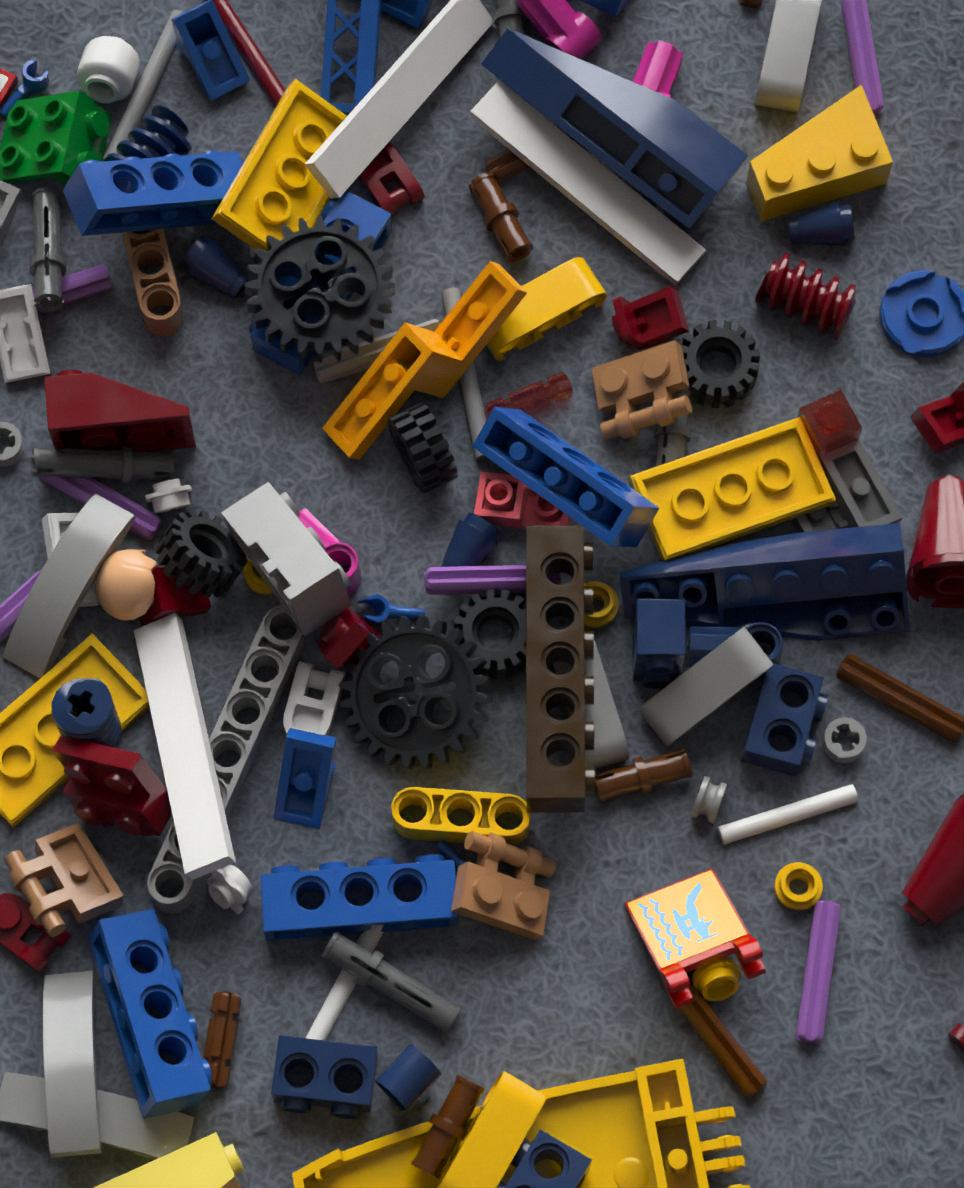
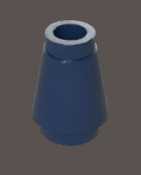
(823, 225)
(214, 267)
(470, 542)

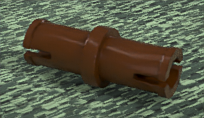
(500, 217)
(642, 775)
(448, 1126)

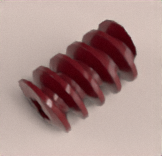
(808, 295)

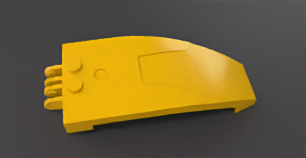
(629, 1123)

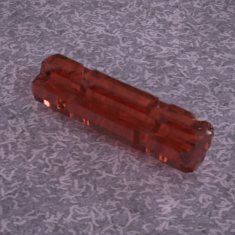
(535, 396)

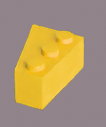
(821, 160)

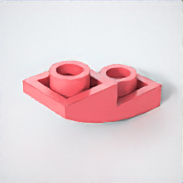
(513, 504)

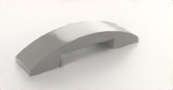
(64, 584)
(70, 1064)
(120, 1118)

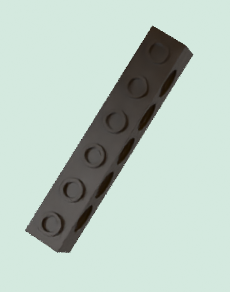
(548, 786)

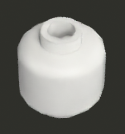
(108, 69)

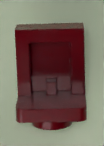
(649, 318)
(942, 421)
(173, 599)
(343, 636)

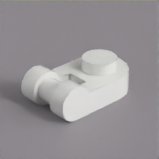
(310, 713)

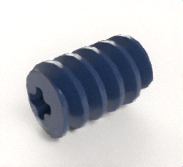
(156, 138)
(86, 712)

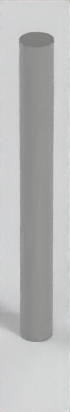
(146, 85)
(468, 382)

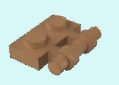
(638, 379)
(76, 871)
(499, 898)

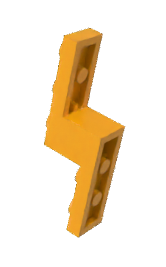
(424, 360)

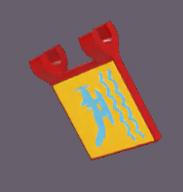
(692, 927)

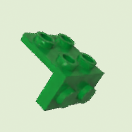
(52, 137)

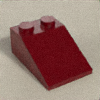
(107, 414)

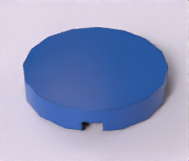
(923, 313)

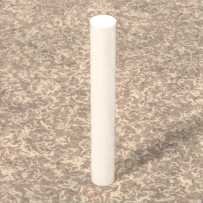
(787, 814)
(342, 989)

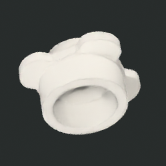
(169, 496)
(229, 888)

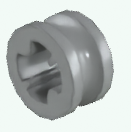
(11, 454)
(834, 750)
(709, 800)

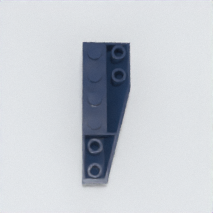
(622, 123)
(798, 582)

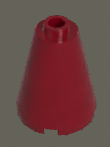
(938, 547)
(937, 882)

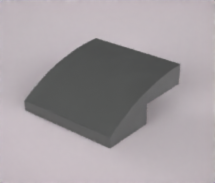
(858, 493)

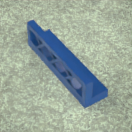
(366, 55)

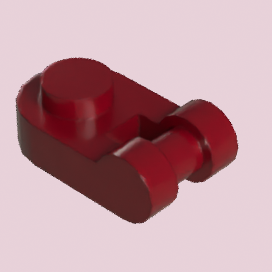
(381, 170)
(16, 924)

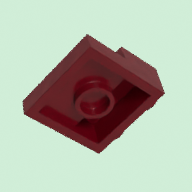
(113, 787)

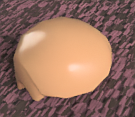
(126, 584)

